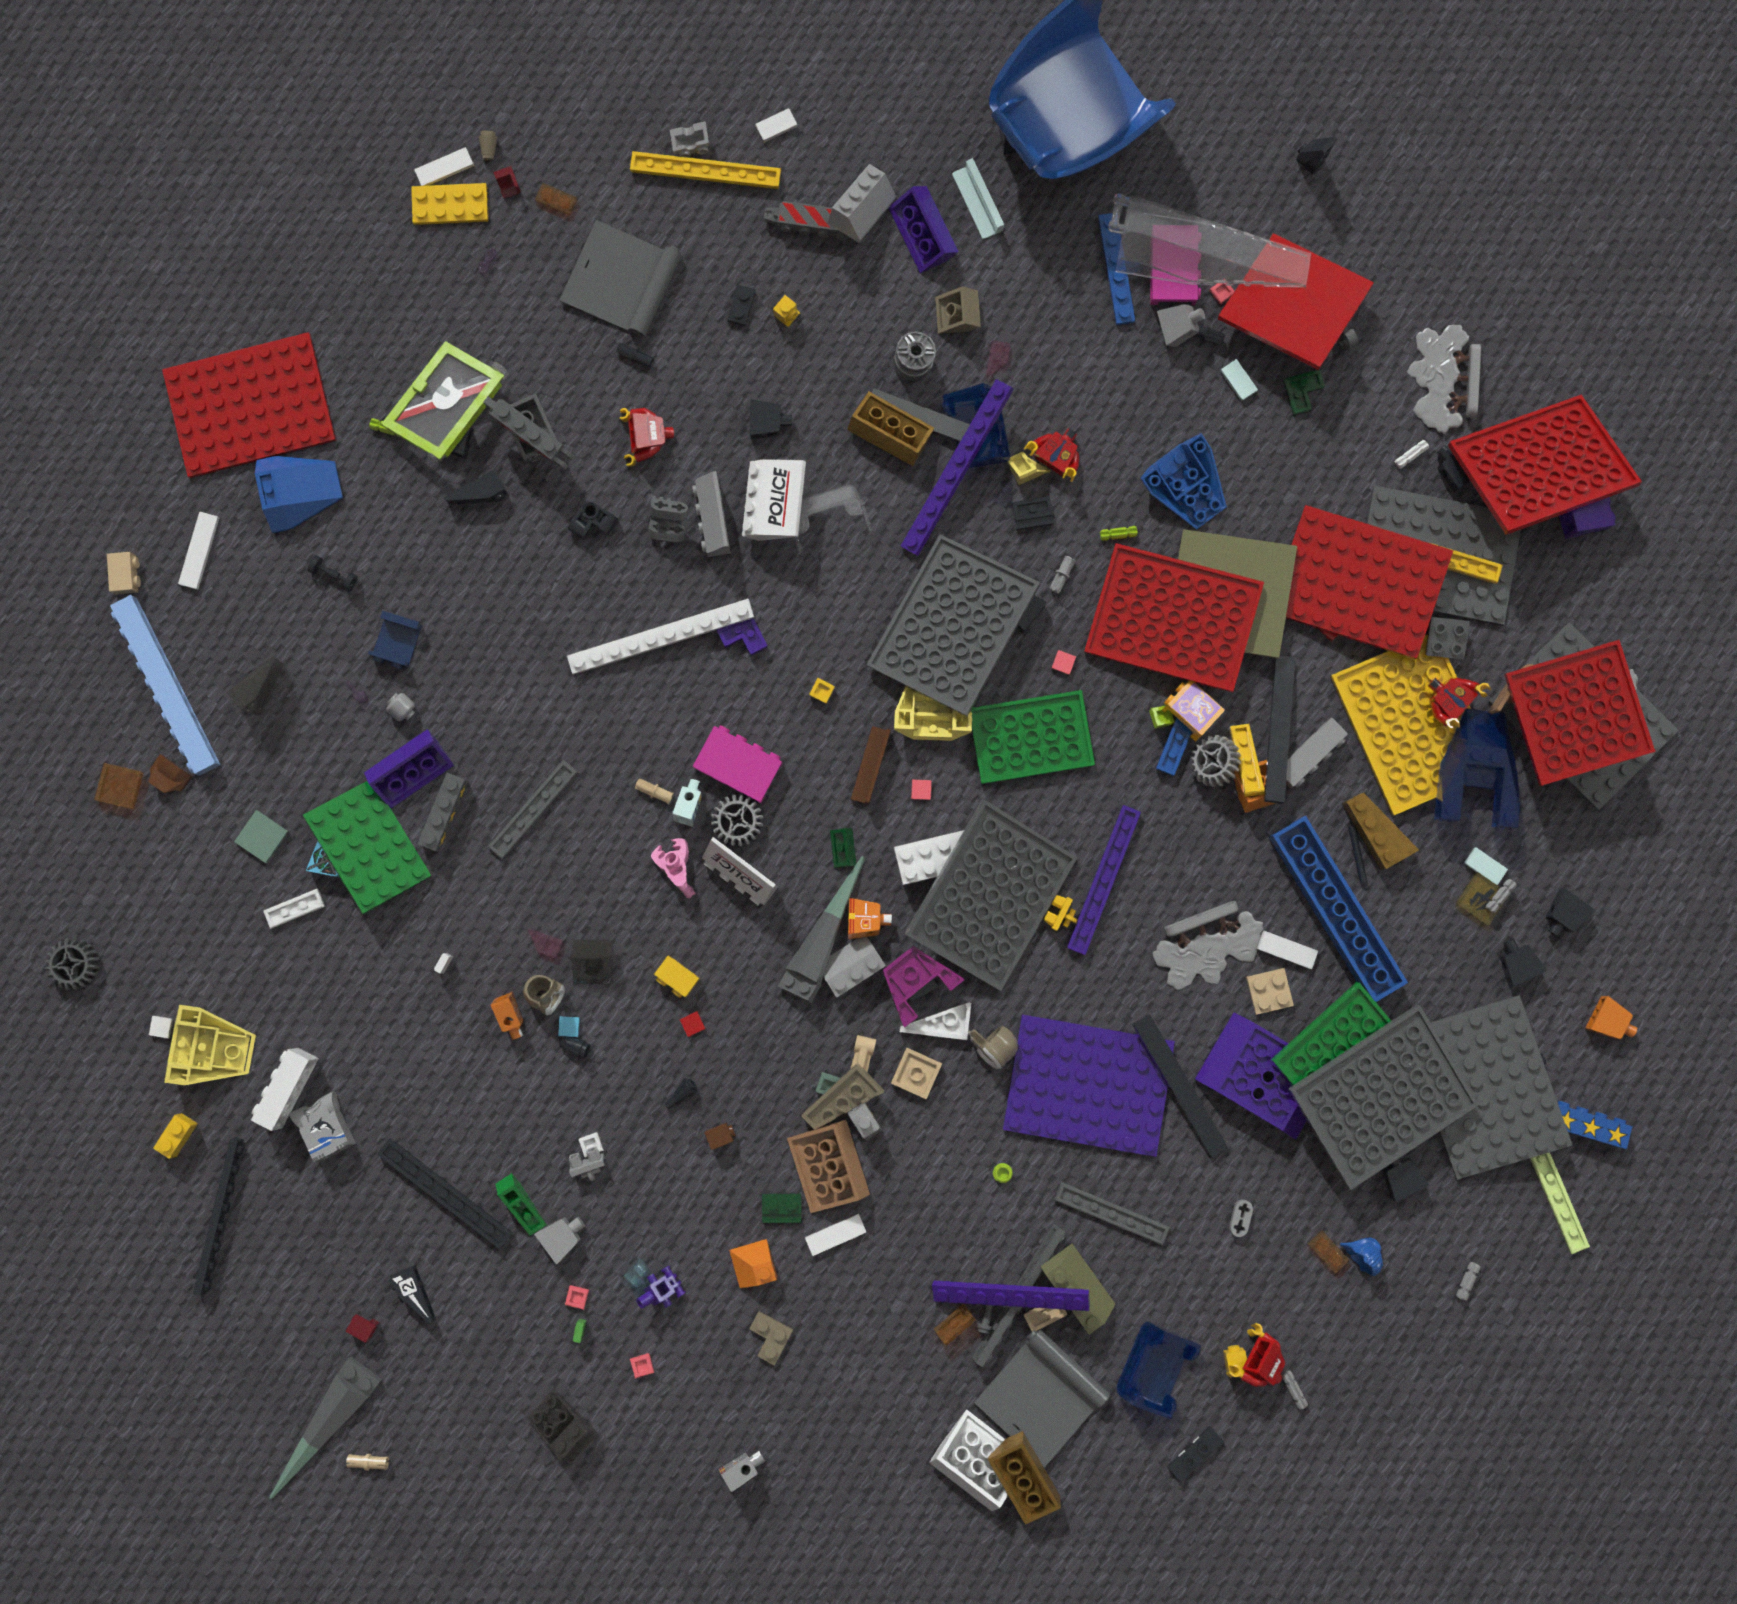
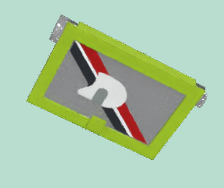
(444, 401)

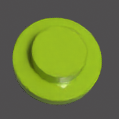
(1002, 1172)

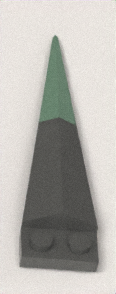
(809, 963)
(345, 1395)

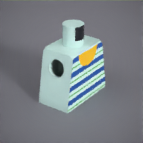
(685, 810)

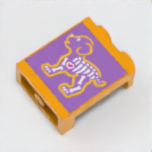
(1193, 708)

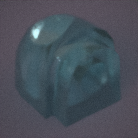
(637, 1273)

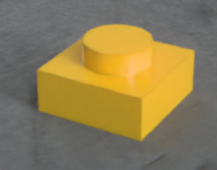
(821, 690)

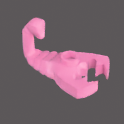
(675, 865)

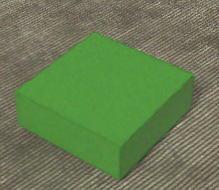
(579, 1330)

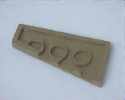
(847, 1093)

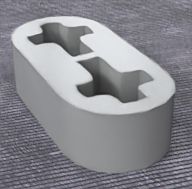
(1236, 1217)

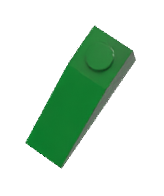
(519, 1204)

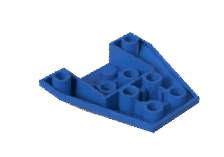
(1187, 482)
(295, 489)

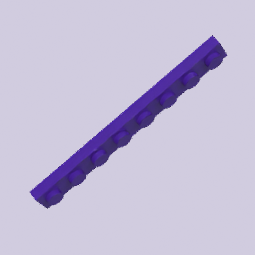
(1103, 879)
(1011, 1295)

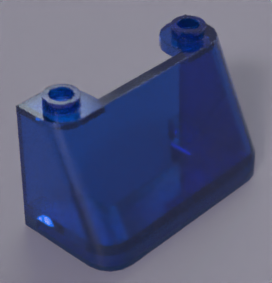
(963, 407)
(1155, 1368)

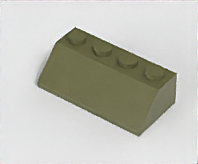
(1072, 1272)

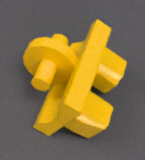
(1055, 920)

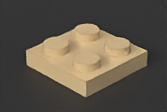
(1269, 991)
(916, 1073)

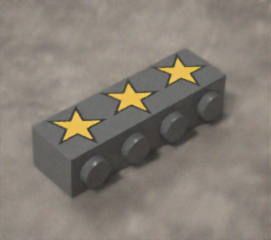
(443, 812)

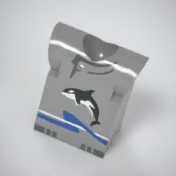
(323, 1127)

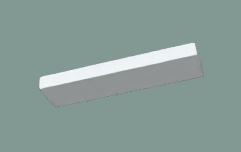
(198, 550)

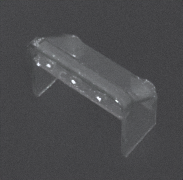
(829, 500)

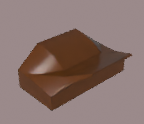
(168, 776)

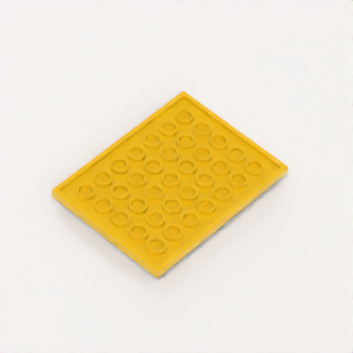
(1395, 722)

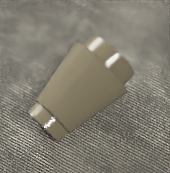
(488, 144)

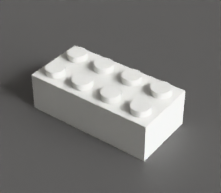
(924, 858)
(284, 1088)

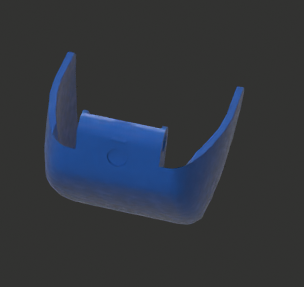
(1068, 96)

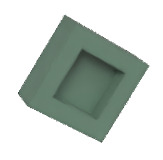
(825, 1082)

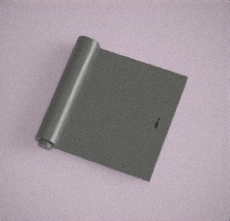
(620, 278)
(1042, 1395)

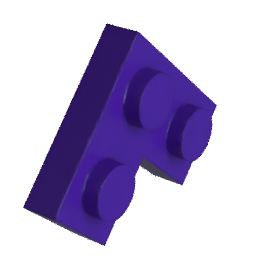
(744, 630)

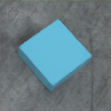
(569, 1026)

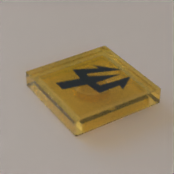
(1477, 896)

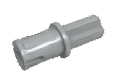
(1062, 574)

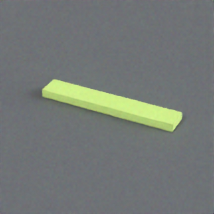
(1560, 1203)

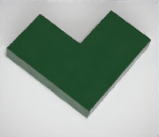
(1299, 386)

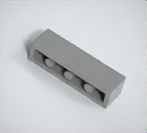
(1313, 750)

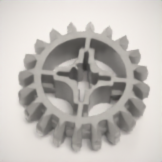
(1226, 750)
(722, 812)

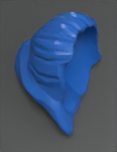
(1366, 1253)

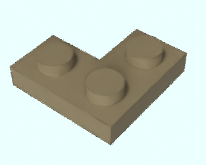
(775, 1334)

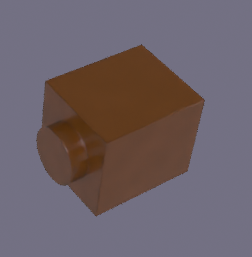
(720, 1135)

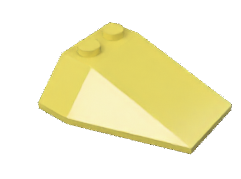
(929, 720)
(206, 1048)

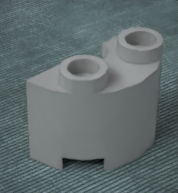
(690, 140)

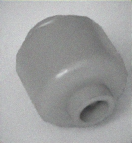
(400, 707)

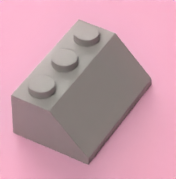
(852, 965)

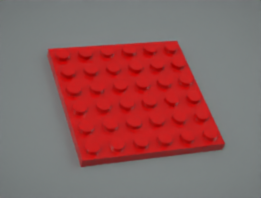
(1579, 712)

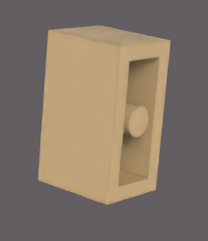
(123, 573)

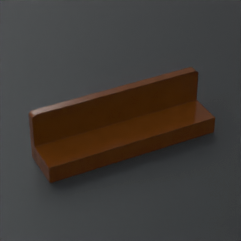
(870, 765)

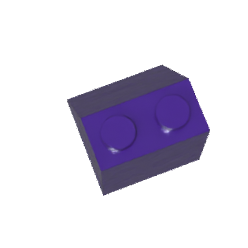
(1588, 519)

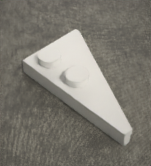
(948, 1024)

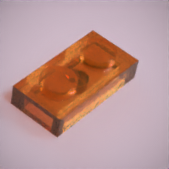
(556, 199)
(1328, 1251)
(954, 1324)

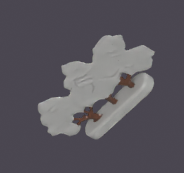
(1440, 372)
(1207, 952)

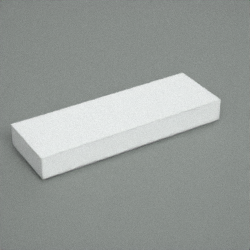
(444, 167)
(294, 908)
(1287, 949)
(835, 1234)

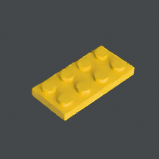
(449, 203)

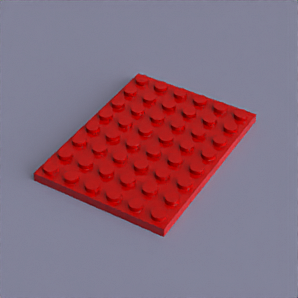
(249, 405)
(1544, 464)
(1365, 581)
(1174, 617)

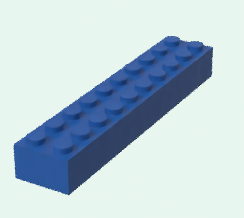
(1337, 909)

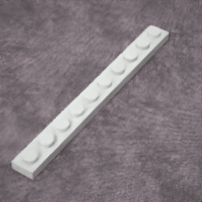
(660, 636)

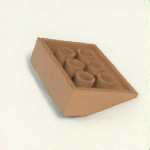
(828, 1166)

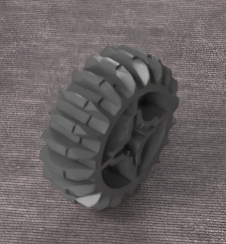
(68, 947)

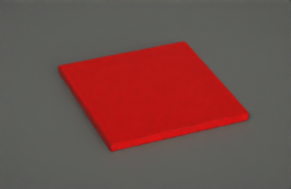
(1299, 318)

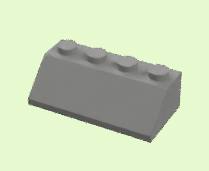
(862, 204)
(712, 515)

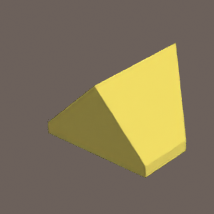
(1025, 469)

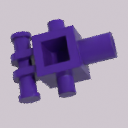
(660, 1289)

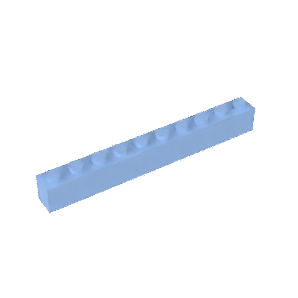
(165, 685)

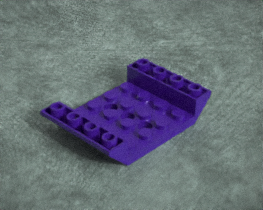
(1237, 1069)

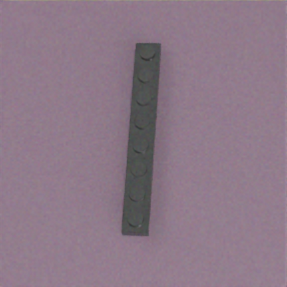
(1004, 1319)

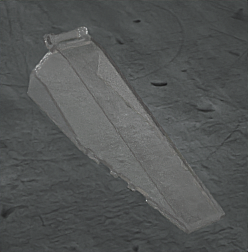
(1197, 251)

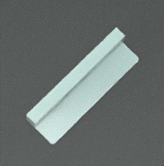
(978, 200)

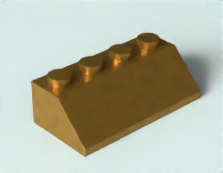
(890, 428)
(1024, 1478)

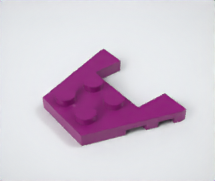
(910, 974)

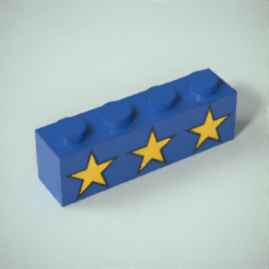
(1595, 1126)

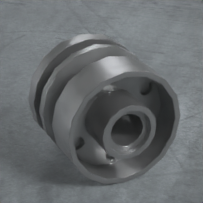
(914, 356)

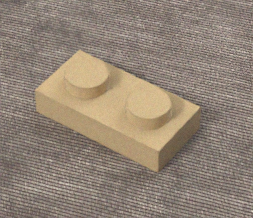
(1041, 1317)

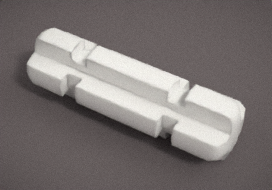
(1411, 454)

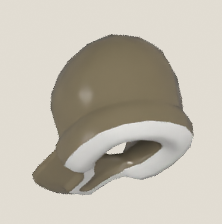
(550, 1000)
(997, 1047)

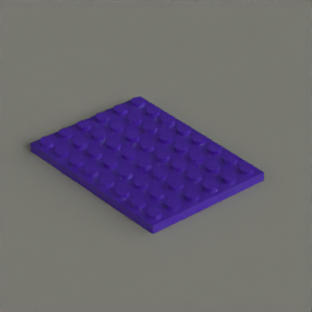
(1085, 1086)

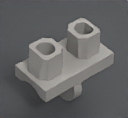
(589, 1166)

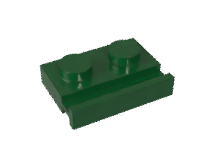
(781, 1208)

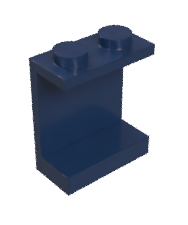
(396, 640)

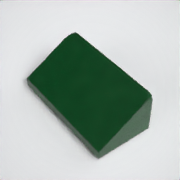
(843, 847)

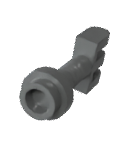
(984, 1327)

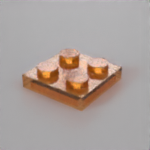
(118, 786)

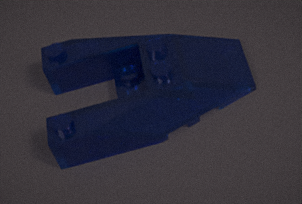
(1479, 758)

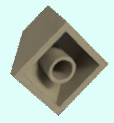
(958, 311)

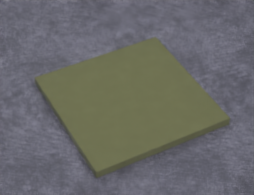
(1256, 560)

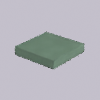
(261, 836)

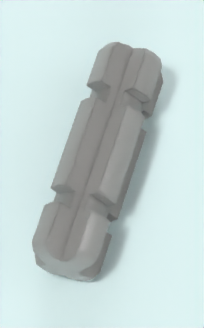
(1501, 895)
(1468, 1281)
(1294, 1390)

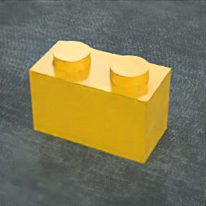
(676, 976)
(175, 1135)

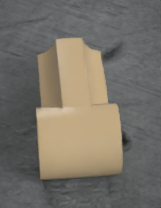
(863, 1051)

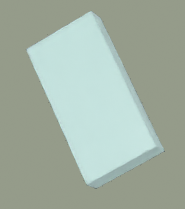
(1238, 380)
(1485, 865)

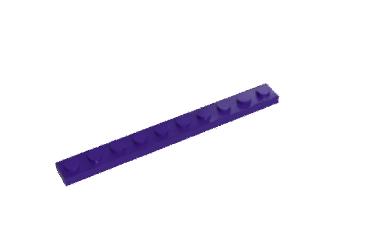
(957, 467)

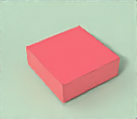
(1221, 292)
(1063, 662)
(921, 789)
(577, 1297)
(642, 1365)

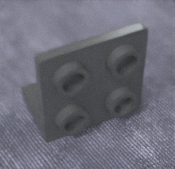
(1447, 638)

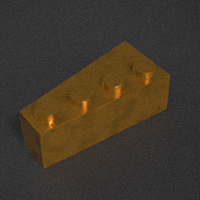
(1378, 832)

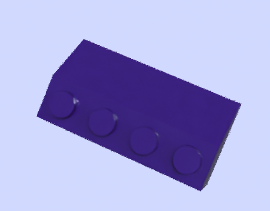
(923, 228)
(408, 769)

